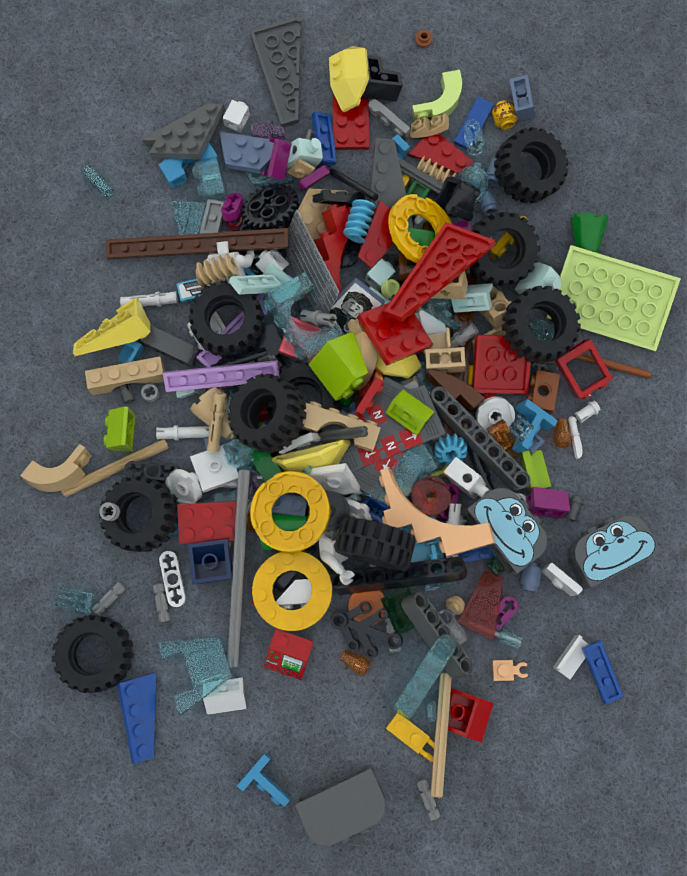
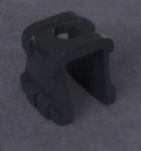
(458, 198)

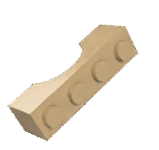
(107, 378)
(318, 418)

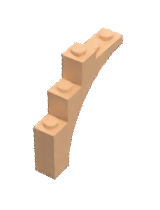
(403, 513)

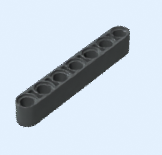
(488, 442)

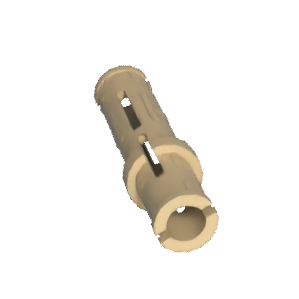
(217, 413)

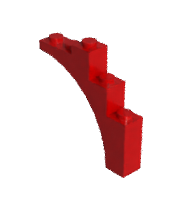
(333, 241)

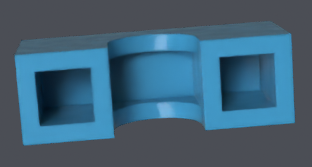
(174, 168)

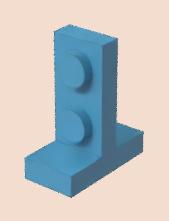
(537, 418)
(264, 782)

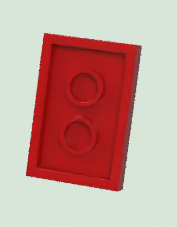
(351, 127)
(365, 397)
(206, 521)

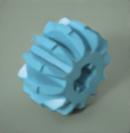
(449, 448)

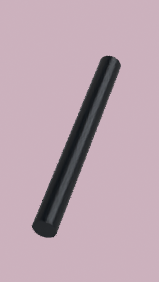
(353, 184)

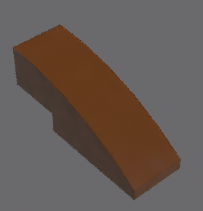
(457, 388)

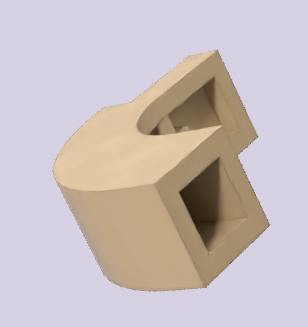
(366, 347)
(58, 477)

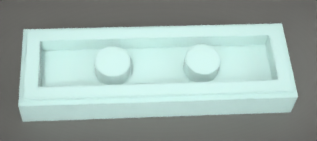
(254, 283)

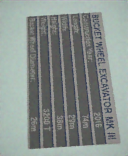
(306, 258)

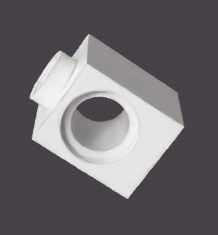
(236, 115)
(271, 257)

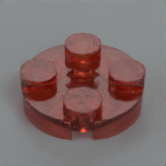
(439, 490)

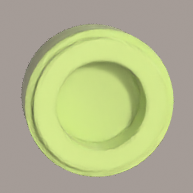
(389, 288)

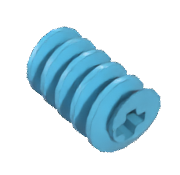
(357, 220)

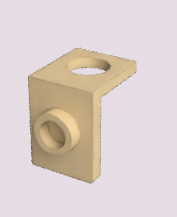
(300, 169)
(440, 340)

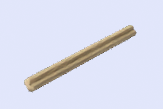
(116, 467)
(441, 735)

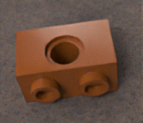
(548, 382)

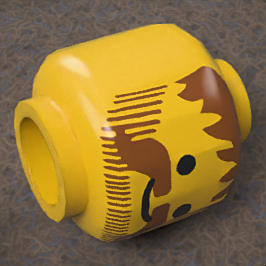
(504, 115)

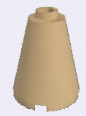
(203, 408)

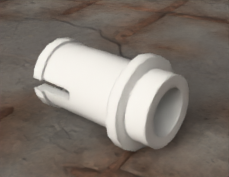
(586, 412)

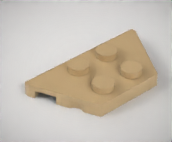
(311, 213)

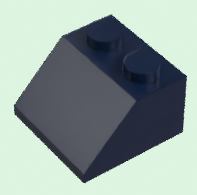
(210, 562)

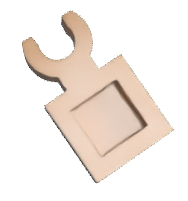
(504, 670)

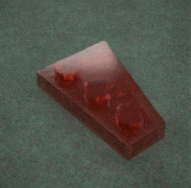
(483, 607)

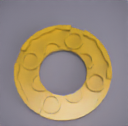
(398, 223)
(262, 511)
(292, 619)

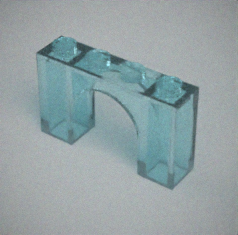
(279, 302)

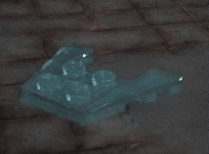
(205, 664)

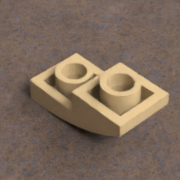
(424, 127)

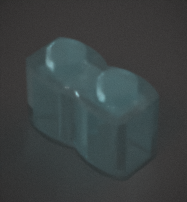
(209, 178)

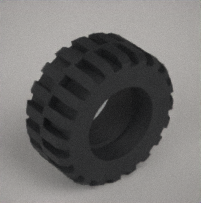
(545, 150)
(525, 249)
(561, 313)
(232, 343)
(304, 375)
(249, 403)
(162, 520)
(375, 543)
(66, 654)

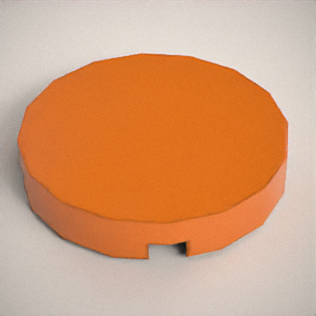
(372, 596)

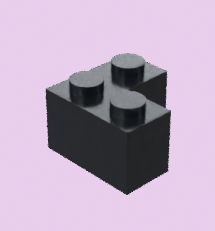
(382, 83)

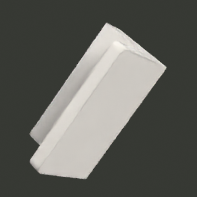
(571, 657)
(226, 697)

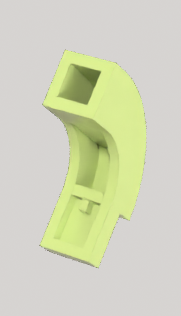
(451, 86)

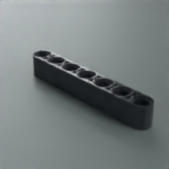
(407, 579)

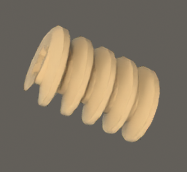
(433, 171)
(216, 270)

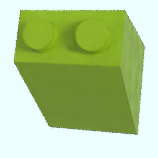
(340, 366)

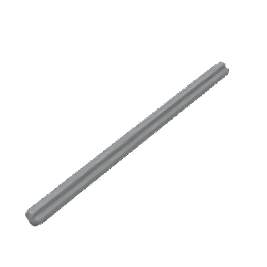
(238, 568)

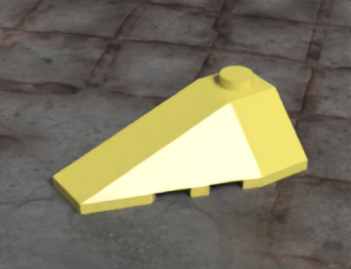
(125, 327)

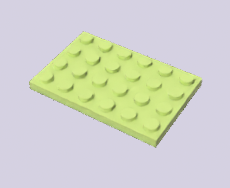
(618, 297)

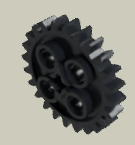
(270, 207)

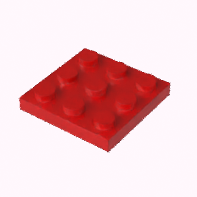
(392, 337)
(498, 368)

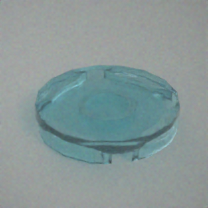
(476, 177)

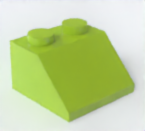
(120, 430)

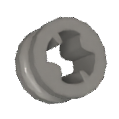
(147, 387)
(116, 511)

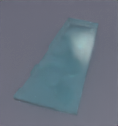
(405, 473)

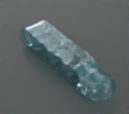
(425, 676)

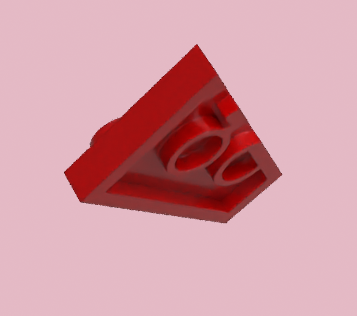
(441, 151)
(378, 237)

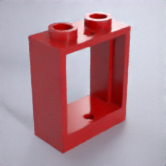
(576, 350)

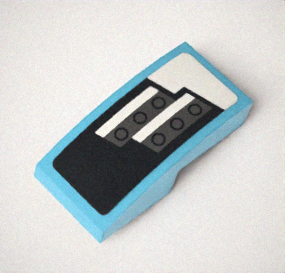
(189, 289)

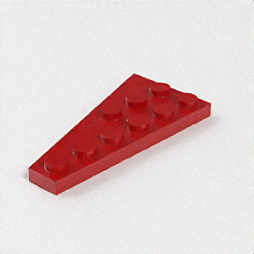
(443, 261)

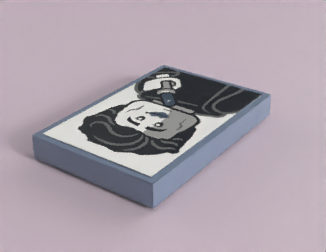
(352, 301)

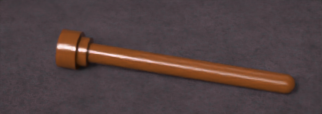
(616, 366)

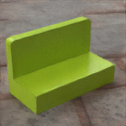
(409, 412)
(536, 469)

